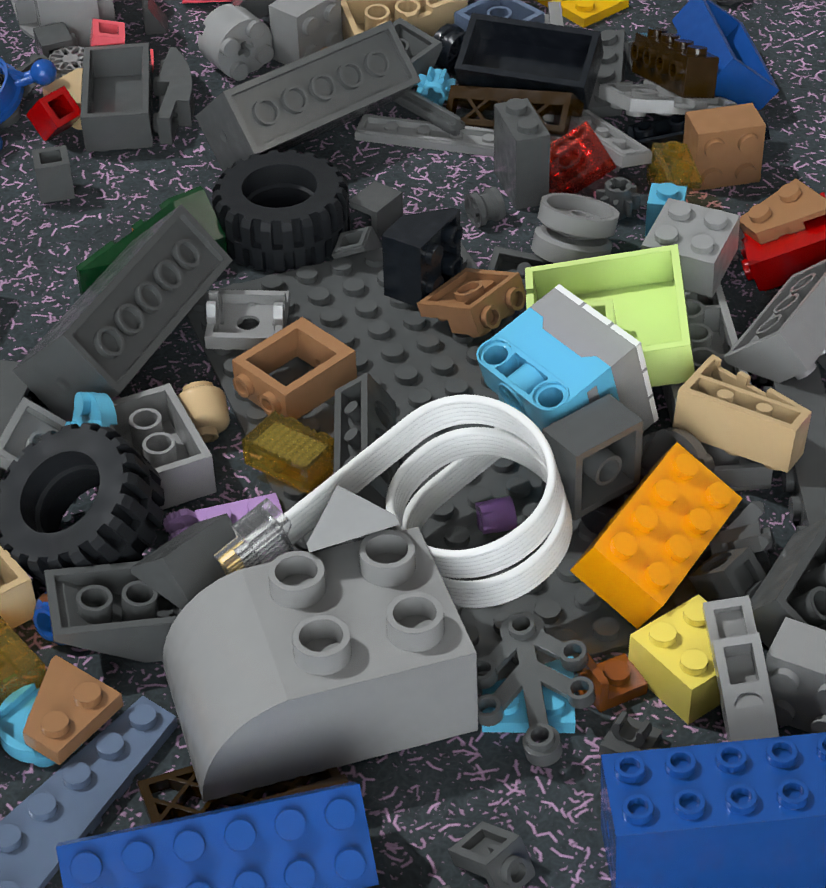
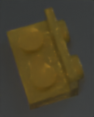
(673, 164)

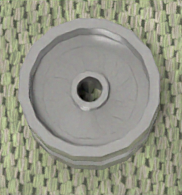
(573, 227)

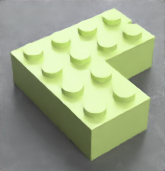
(639, 294)

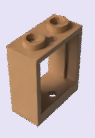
(332, 363)

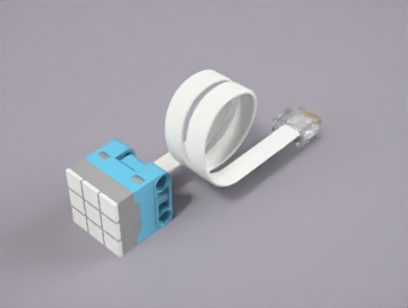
(542, 371)

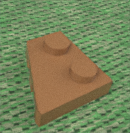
(783, 212)

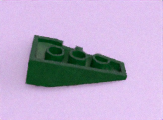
(193, 200)

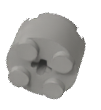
(235, 41)

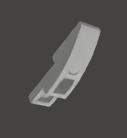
(740, 669)

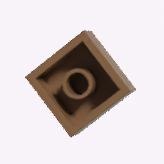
(726, 144)

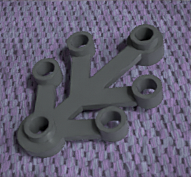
(530, 677)

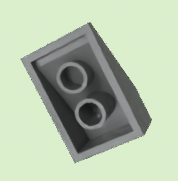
(108, 611)

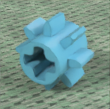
(435, 85)

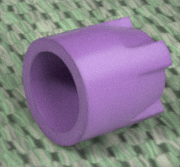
(496, 515)

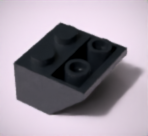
(421, 254)

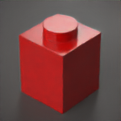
(54, 113)

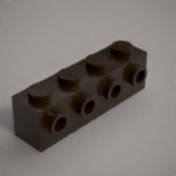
(674, 63)

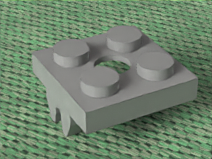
(231, 307)

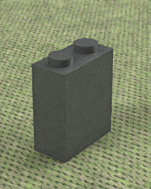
(521, 152)

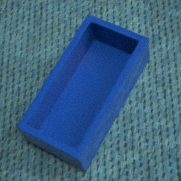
(741, 69)

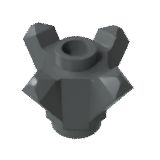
(748, 531)

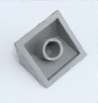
(348, 518)

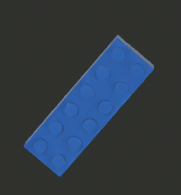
(272, 843)

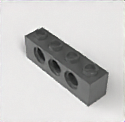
(360, 417)

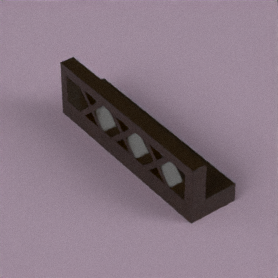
(543, 102)

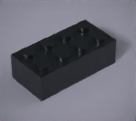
(529, 56)

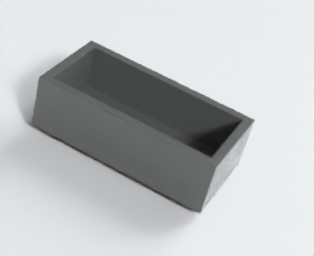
(117, 97)

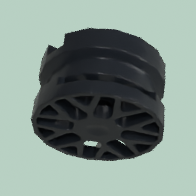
(451, 39)

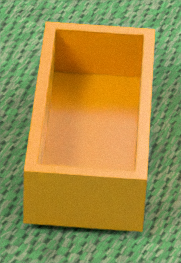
(656, 536)

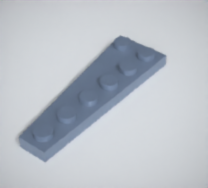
(79, 794)

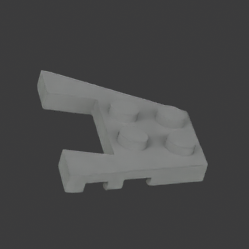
(652, 98)

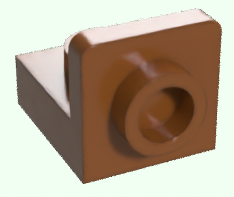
(613, 681)

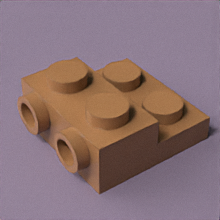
(475, 300)

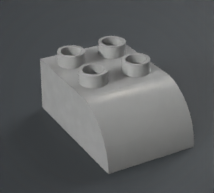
(319, 663)

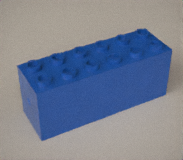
(717, 814)

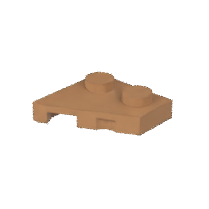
(68, 710)

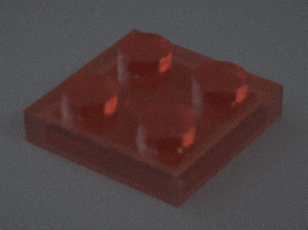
(577, 160)

